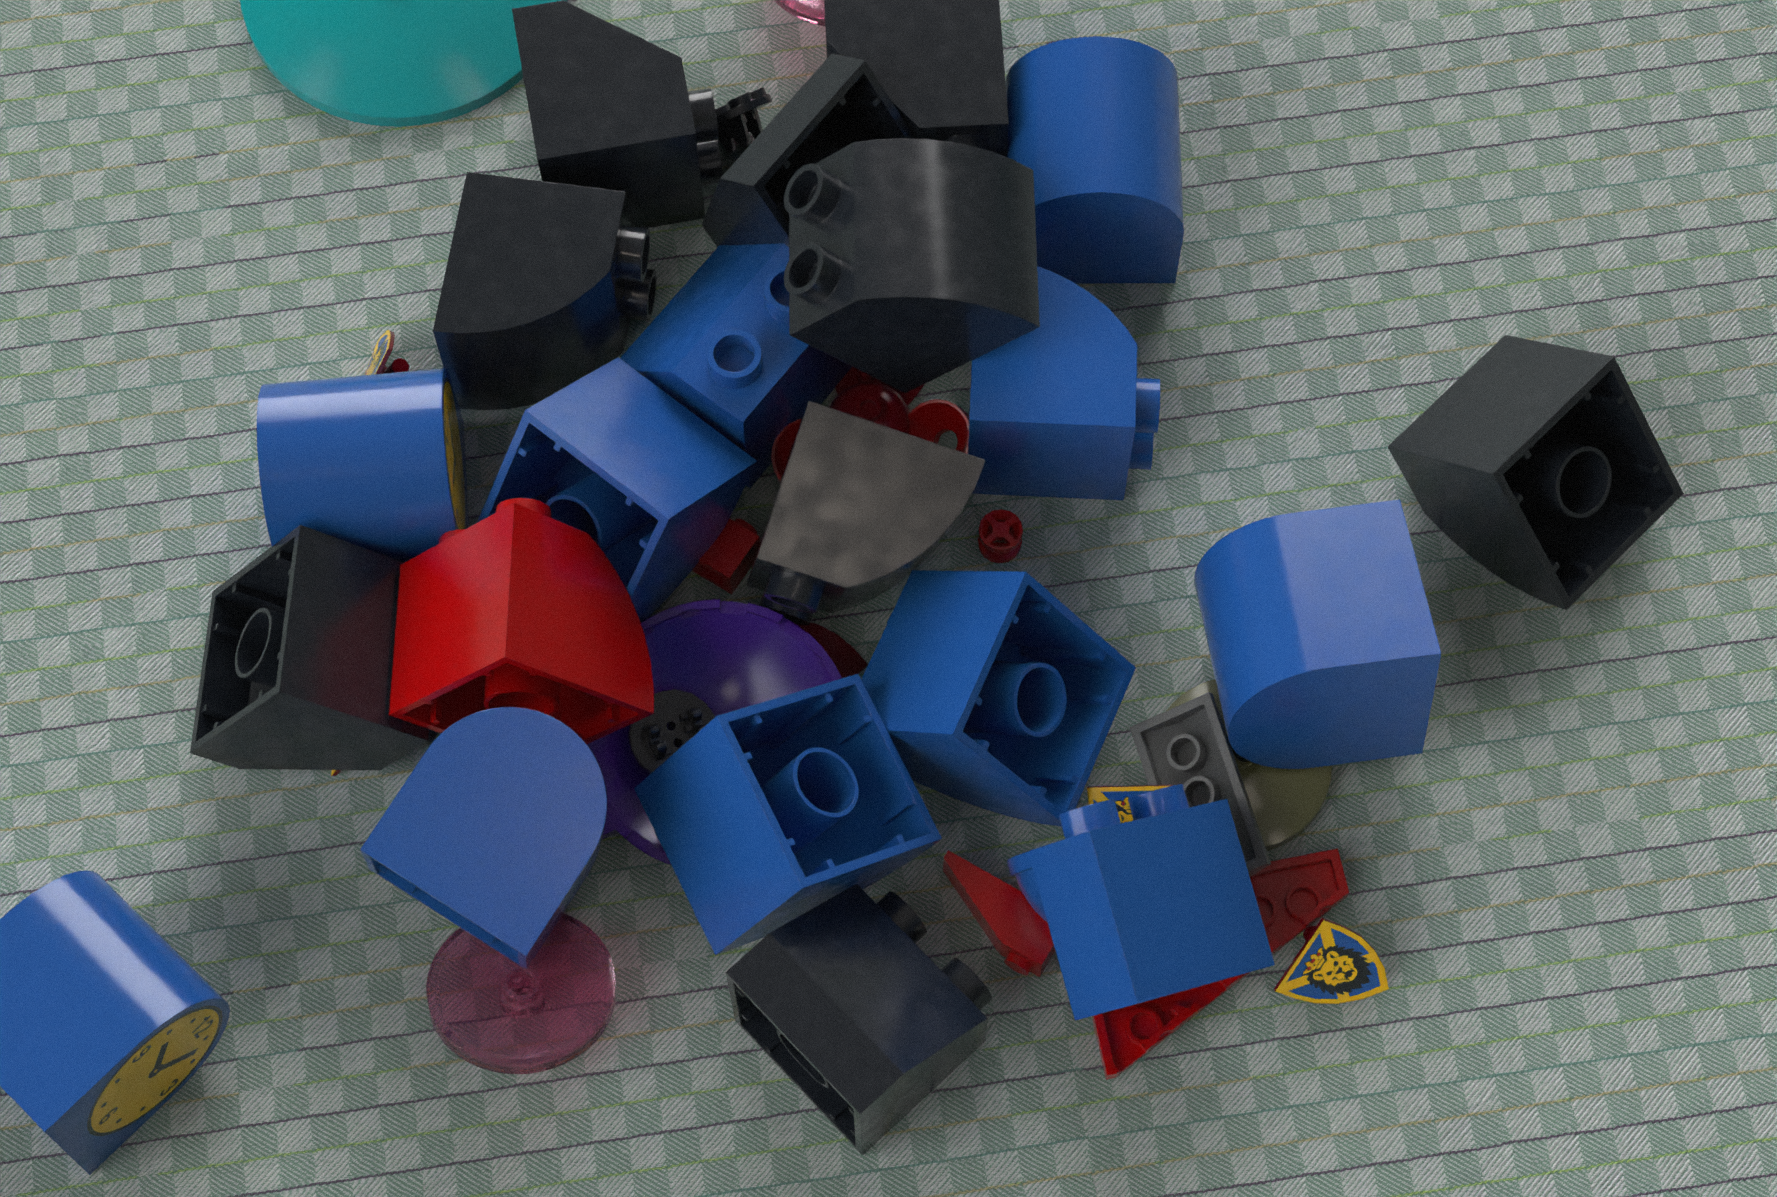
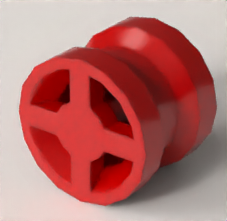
(1000, 526)

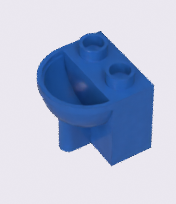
(1145, 900)

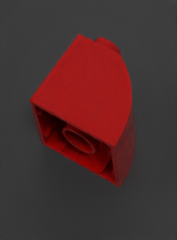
(519, 620)

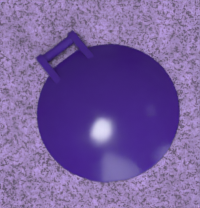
(728, 659)

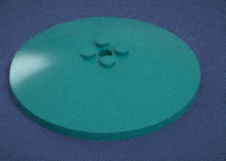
(389, 57)

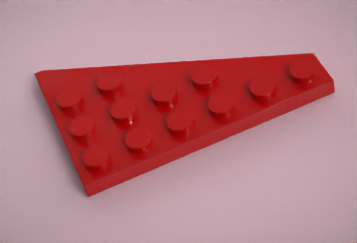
(1290, 899)

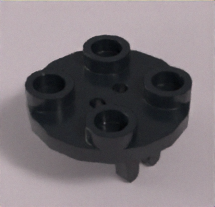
(741, 117)
(652, 740)

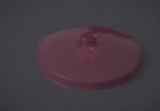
(520, 1016)

